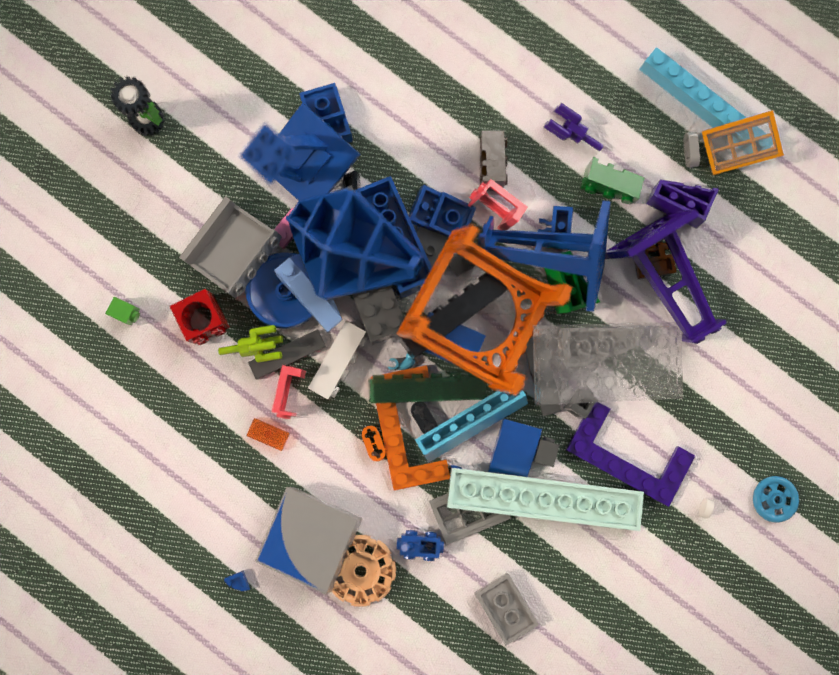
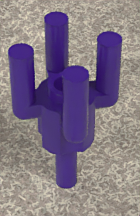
(571, 128)

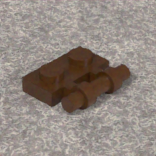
(663, 263)

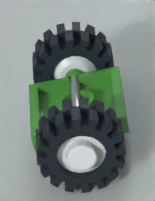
(133, 99)

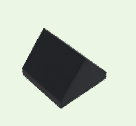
(353, 179)

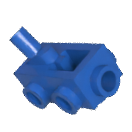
(414, 545)

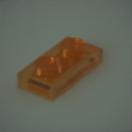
(268, 434)

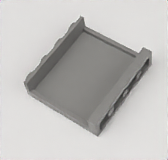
(230, 247)

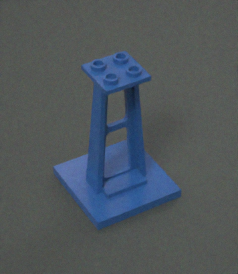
(303, 157)
(586, 266)

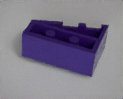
(676, 197)

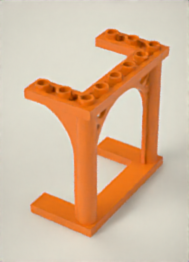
(541, 295)

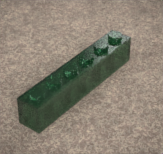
(425, 389)

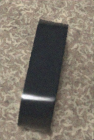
(427, 414)

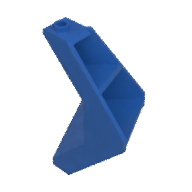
(350, 245)

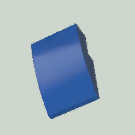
(328, 106)
(440, 211)
(463, 337)
(514, 449)

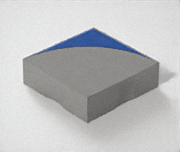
(308, 540)

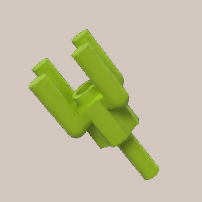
(255, 345)

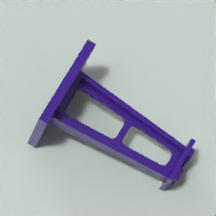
(635, 246)

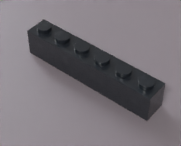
(459, 310)

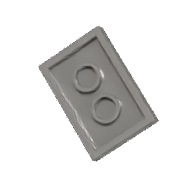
(506, 608)

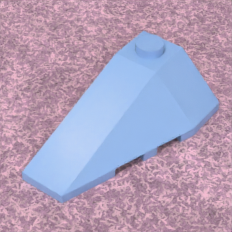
(295, 278)

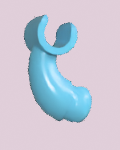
(406, 364)

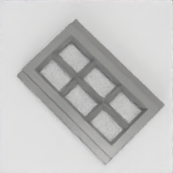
(462, 523)

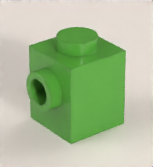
(123, 311)

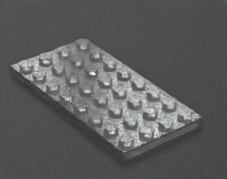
(607, 362)

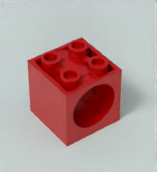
(184, 310)

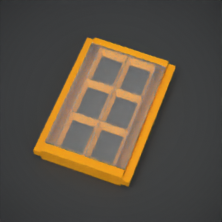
(743, 142)

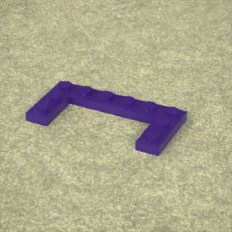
(660, 489)

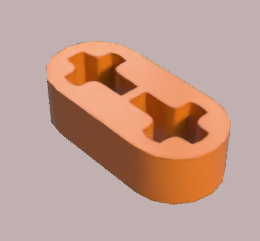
(369, 445)

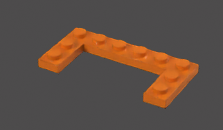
(401, 474)

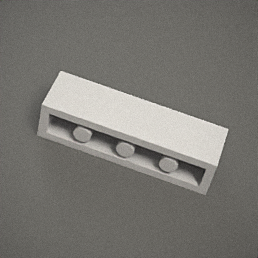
(338, 360)

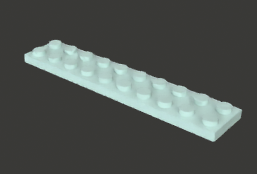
(545, 499)

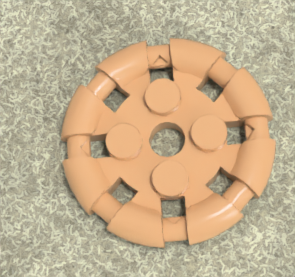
(373, 572)

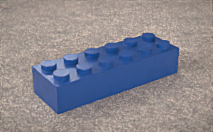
(387, 202)

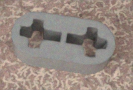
(691, 149)

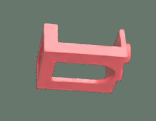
(509, 217)
(283, 390)

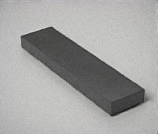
(291, 353)

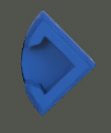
(238, 581)

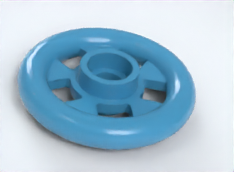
(769, 514)

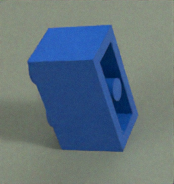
(561, 220)

